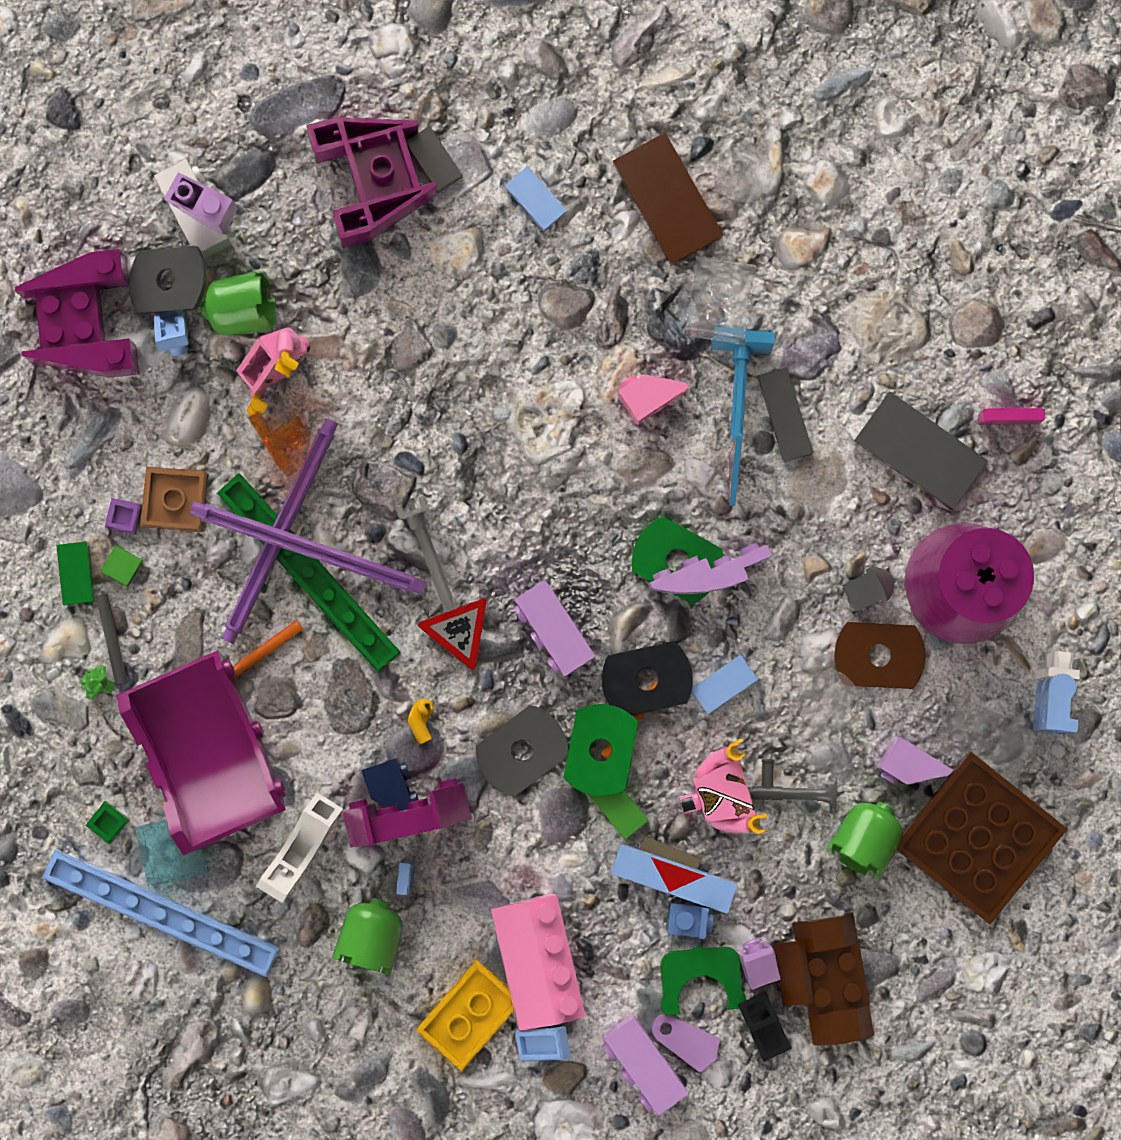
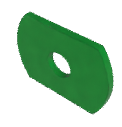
(660, 539)
(606, 776)

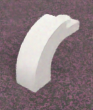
(300, 848)

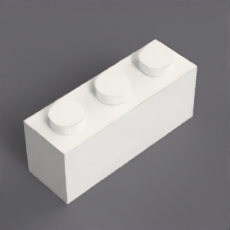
(197, 234)

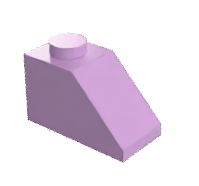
(909, 764)

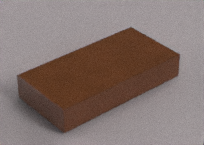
(794, 973)

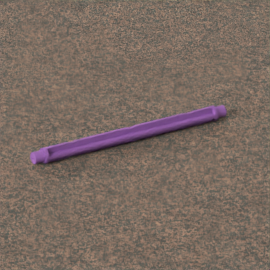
(283, 522)
(306, 547)

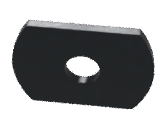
(673, 673)

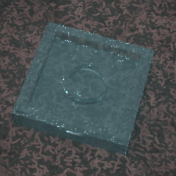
(162, 857)

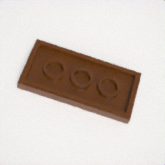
(668, 199)

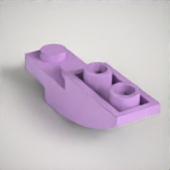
(699, 578)

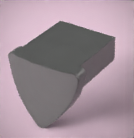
(869, 588)

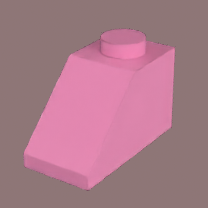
(649, 395)

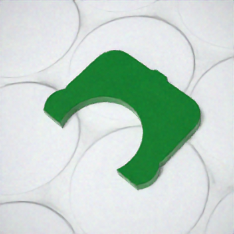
(683, 965)

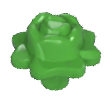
(95, 682)

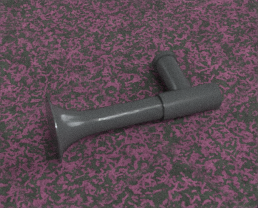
(770, 792)

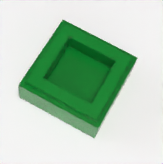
(107, 822)

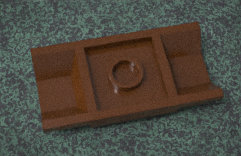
(837, 980)

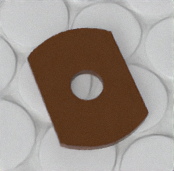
(905, 647)

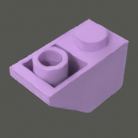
(201, 203)
(758, 963)

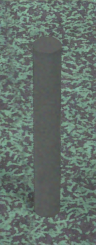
(111, 639)

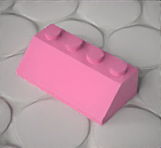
(538, 962)

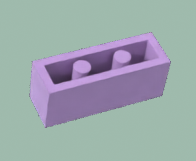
(553, 629)
(644, 1065)

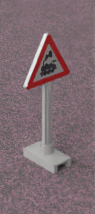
(457, 627)

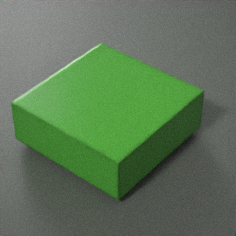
(122, 565)

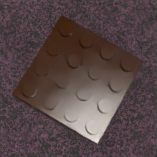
(980, 837)

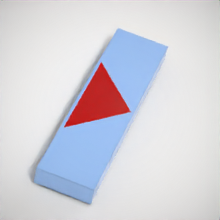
(673, 878)

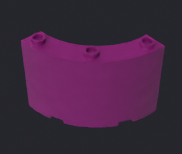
(203, 752)

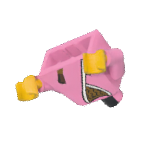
(269, 361)
(724, 793)

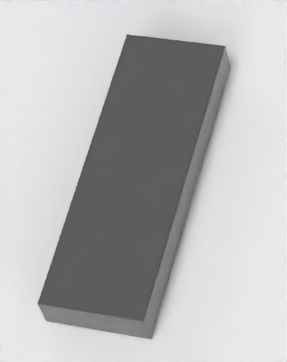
(785, 414)

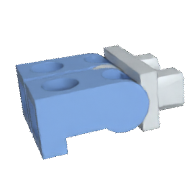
(1055, 694)

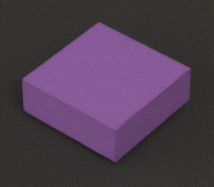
(123, 516)

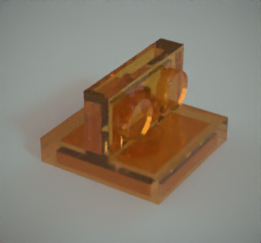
(289, 435)

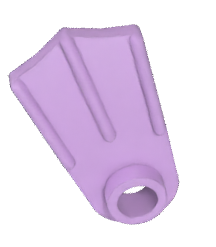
(687, 1041)

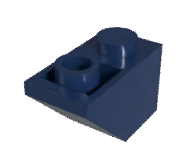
(389, 784)

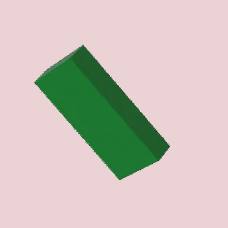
(75, 573)

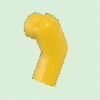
(418, 718)

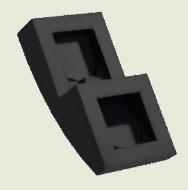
(764, 1026)

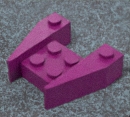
(379, 170)
(73, 316)
(371, 826)

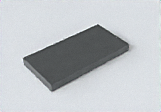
(921, 451)

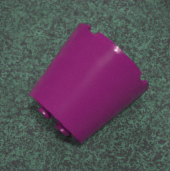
(946, 588)

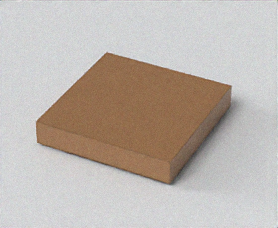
(170, 496)

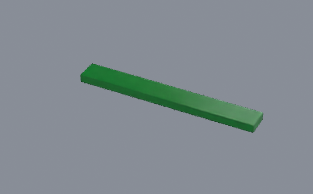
(315, 580)

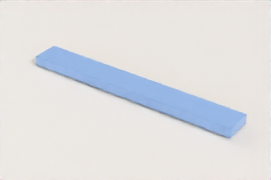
(161, 913)

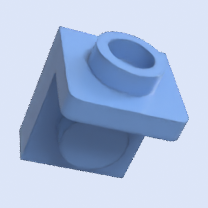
(689, 920)

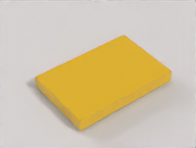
(468, 1015)

